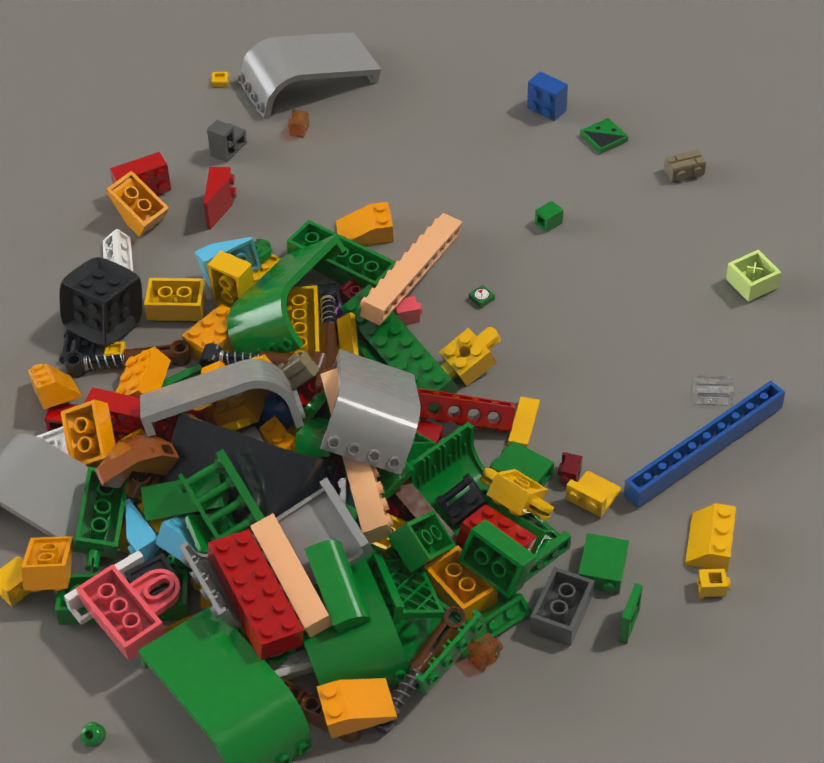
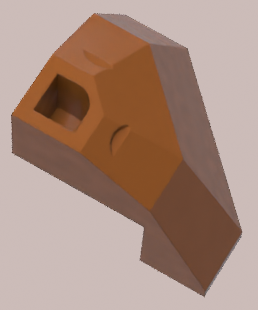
(139, 455)

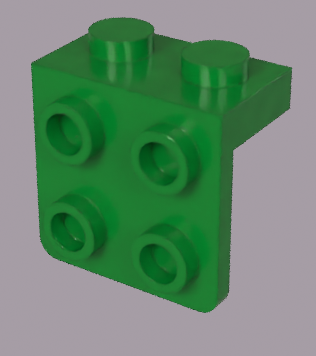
(201, 533)

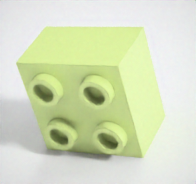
(753, 275)

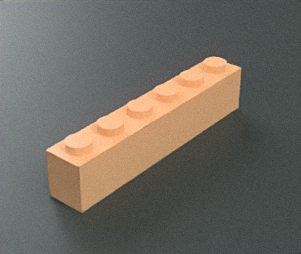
(291, 575)

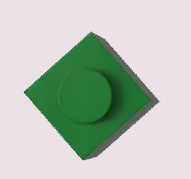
(549, 216)

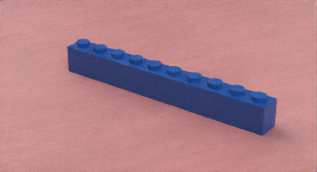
(703, 444)

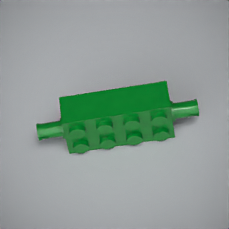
(99, 520)

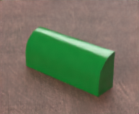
(310, 437)
(168, 499)
(337, 584)

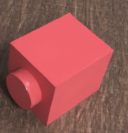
(409, 310)

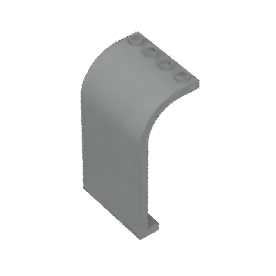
(288, 59)
(215, 386)
(373, 413)
(43, 486)
(305, 524)

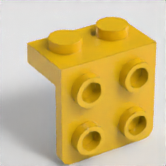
(592, 493)
(11, 582)

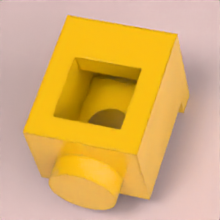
(712, 583)

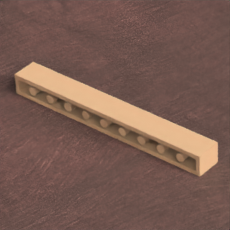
(409, 269)
(363, 481)

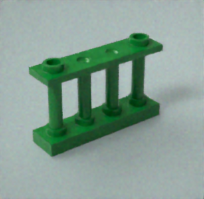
(233, 481)

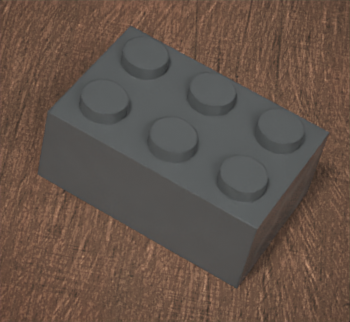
(562, 606)

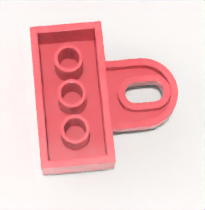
(126, 608)

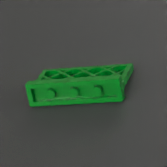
(390, 589)

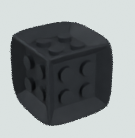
(100, 301)

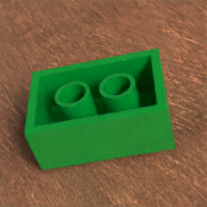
(421, 541)
(496, 558)

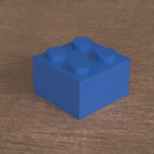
(547, 96)

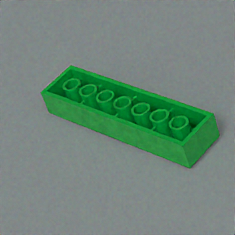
(400, 348)

